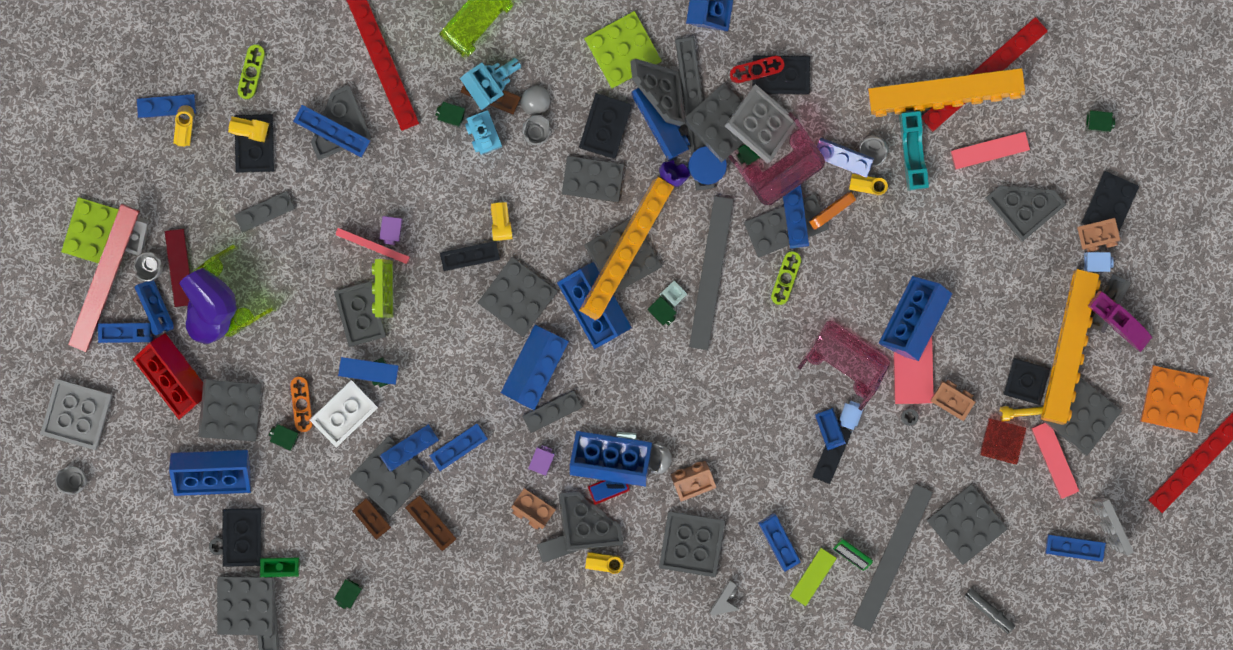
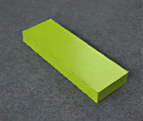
(813, 576)

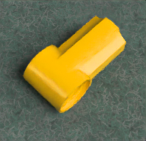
(183, 127)
(252, 129)
(866, 185)
(501, 226)
(602, 562)

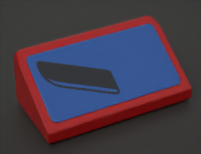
(606, 490)

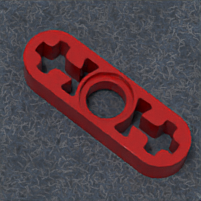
(769, 60)

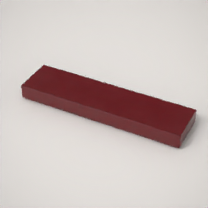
(178, 264)

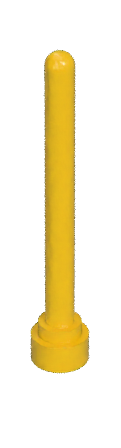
(1010, 413)

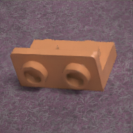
(1099, 234)
(953, 400)
(693, 480)
(533, 509)

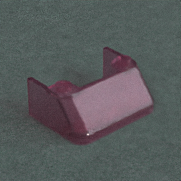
(787, 172)
(850, 357)

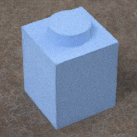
(1098, 261)

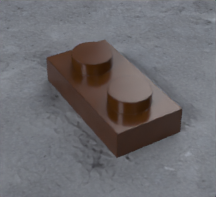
(371, 518)

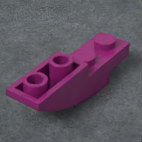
(1120, 320)

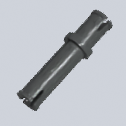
(983, 605)

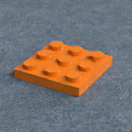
(1174, 399)

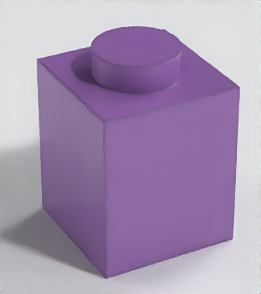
(391, 230)
(541, 460)

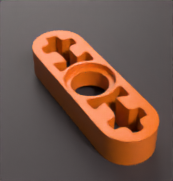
(832, 210)
(297, 419)

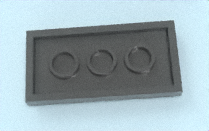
(770, 230)

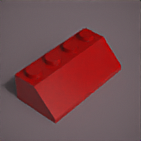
(170, 375)

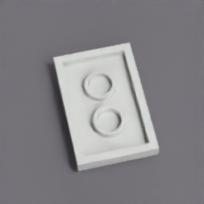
(343, 413)

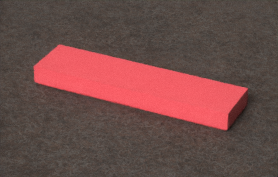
(990, 150)
(373, 246)
(1055, 460)

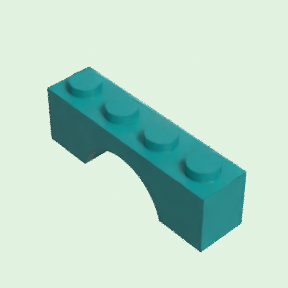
(913, 154)

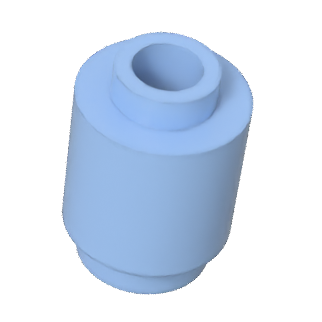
(850, 415)

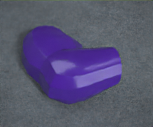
(209, 306)

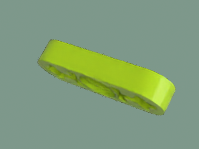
(249, 56)
(785, 262)

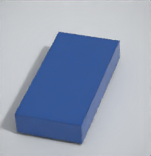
(830, 429)

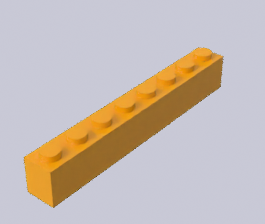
(947, 91)
(626, 248)
(1070, 347)

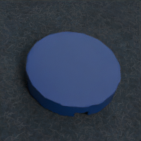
(706, 167)

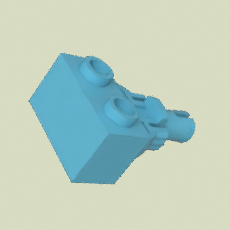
(486, 83)
(484, 133)

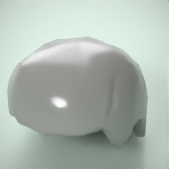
(535, 100)
(532, 134)
(874, 147)
(148, 266)
(660, 459)
(71, 480)

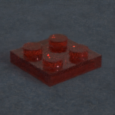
(1002, 441)

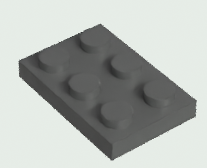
(592, 179)
(357, 315)

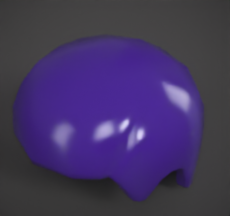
(673, 173)

